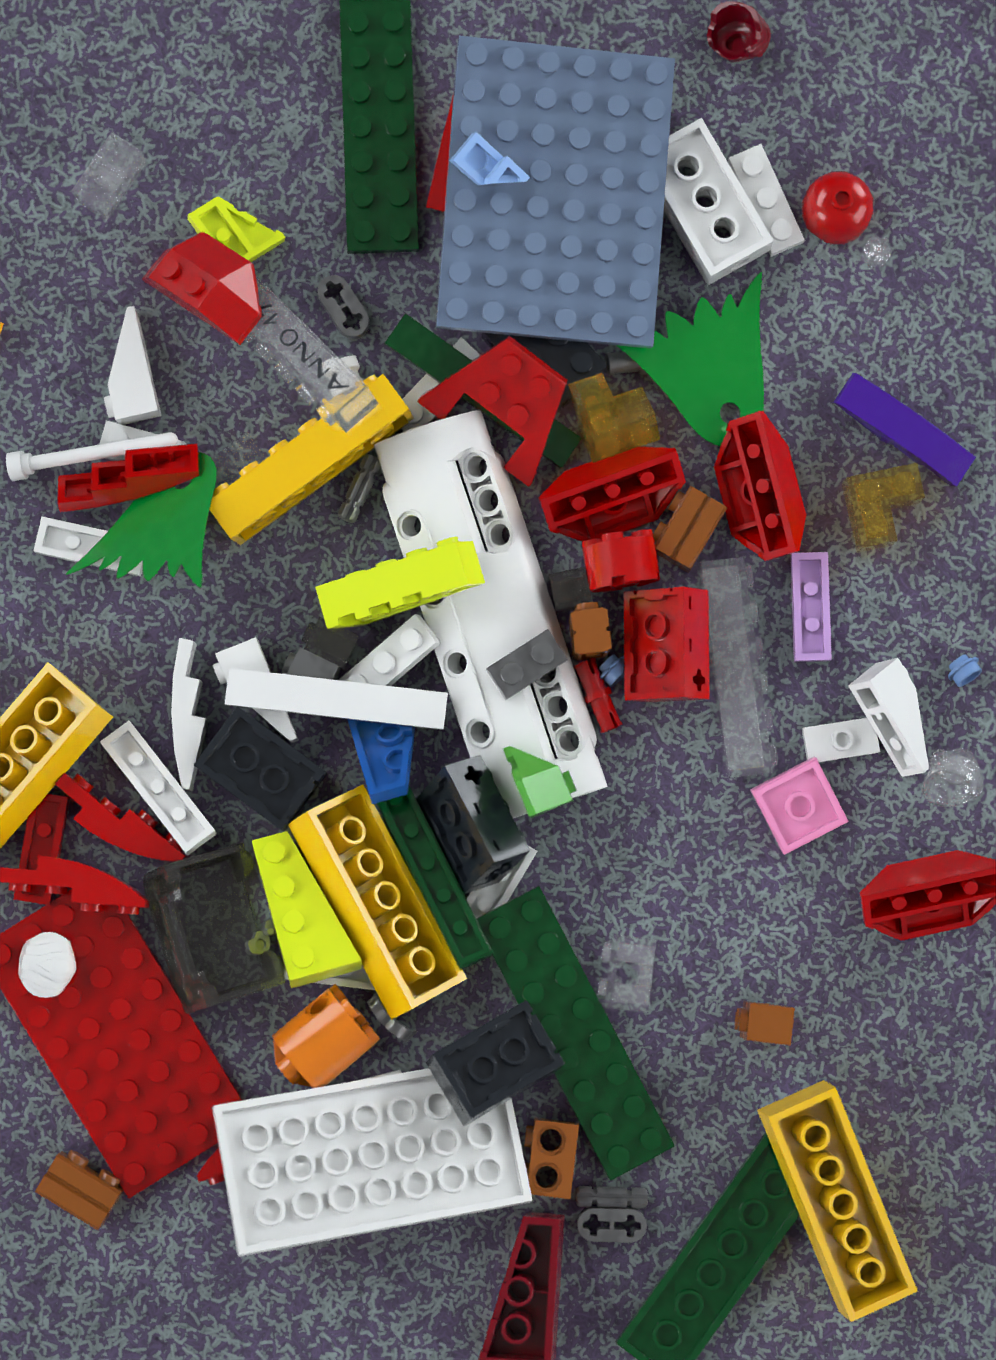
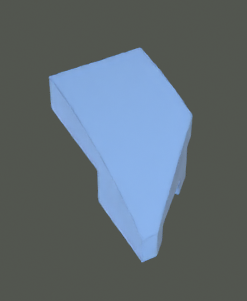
(484, 164)

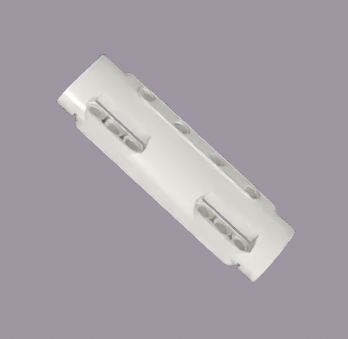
(491, 617)

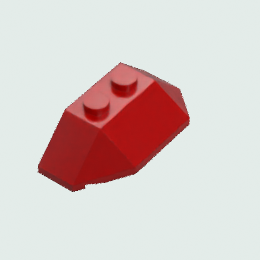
(210, 284)
(760, 487)
(613, 493)
(930, 894)

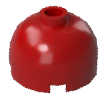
(837, 207)

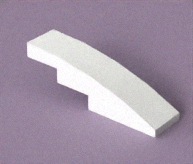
(187, 728)

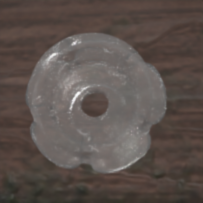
(876, 252)

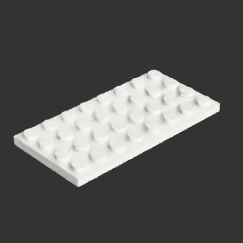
(362, 1161)

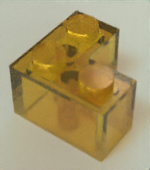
(612, 422)
(870, 502)

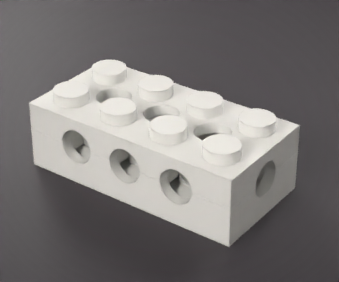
(730, 210)

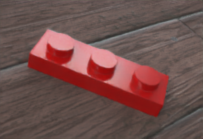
(43, 837)

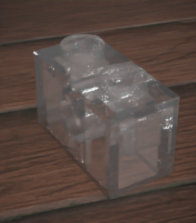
(109, 176)
(636, 993)

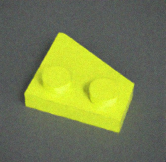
(235, 229)

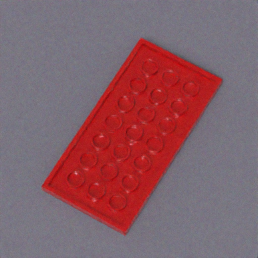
(120, 1044)

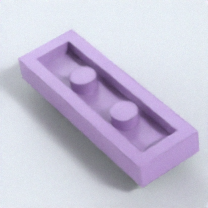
(810, 607)

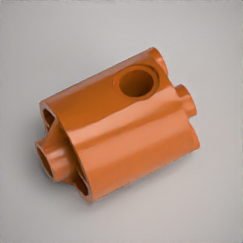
(322, 1040)

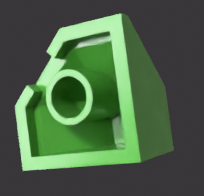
(539, 782)

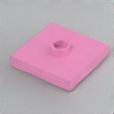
(799, 805)

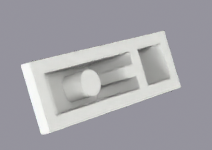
(131, 379)
(251, 657)
(894, 713)

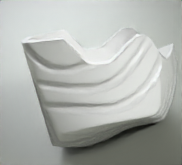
(46, 964)

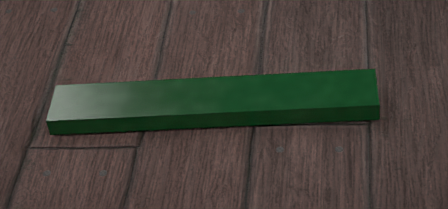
(441, 360)
(435, 880)

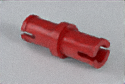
(598, 695)

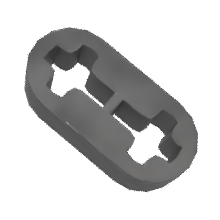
(350, 302)
(611, 1215)

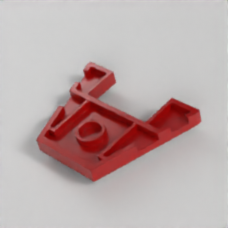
(514, 389)

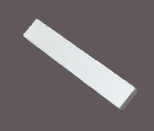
(336, 698)

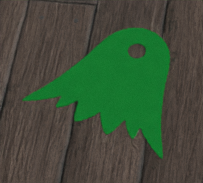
(709, 362)
(160, 529)

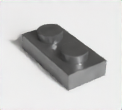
(526, 664)

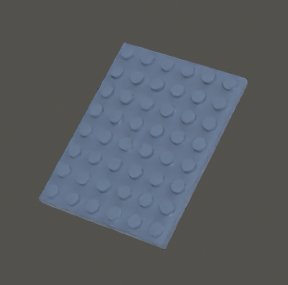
(583, 235)

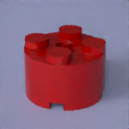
(620, 561)

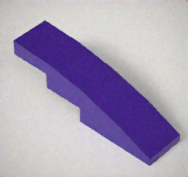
(904, 429)

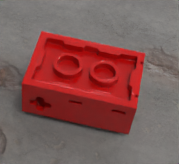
(666, 644)

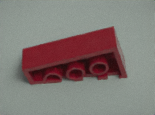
(529, 1297)

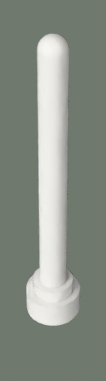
(22, 465)

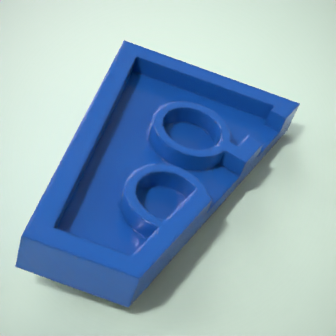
(384, 757)

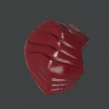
(738, 32)

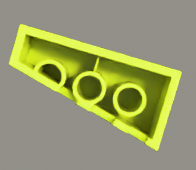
(400, 584)
(304, 922)

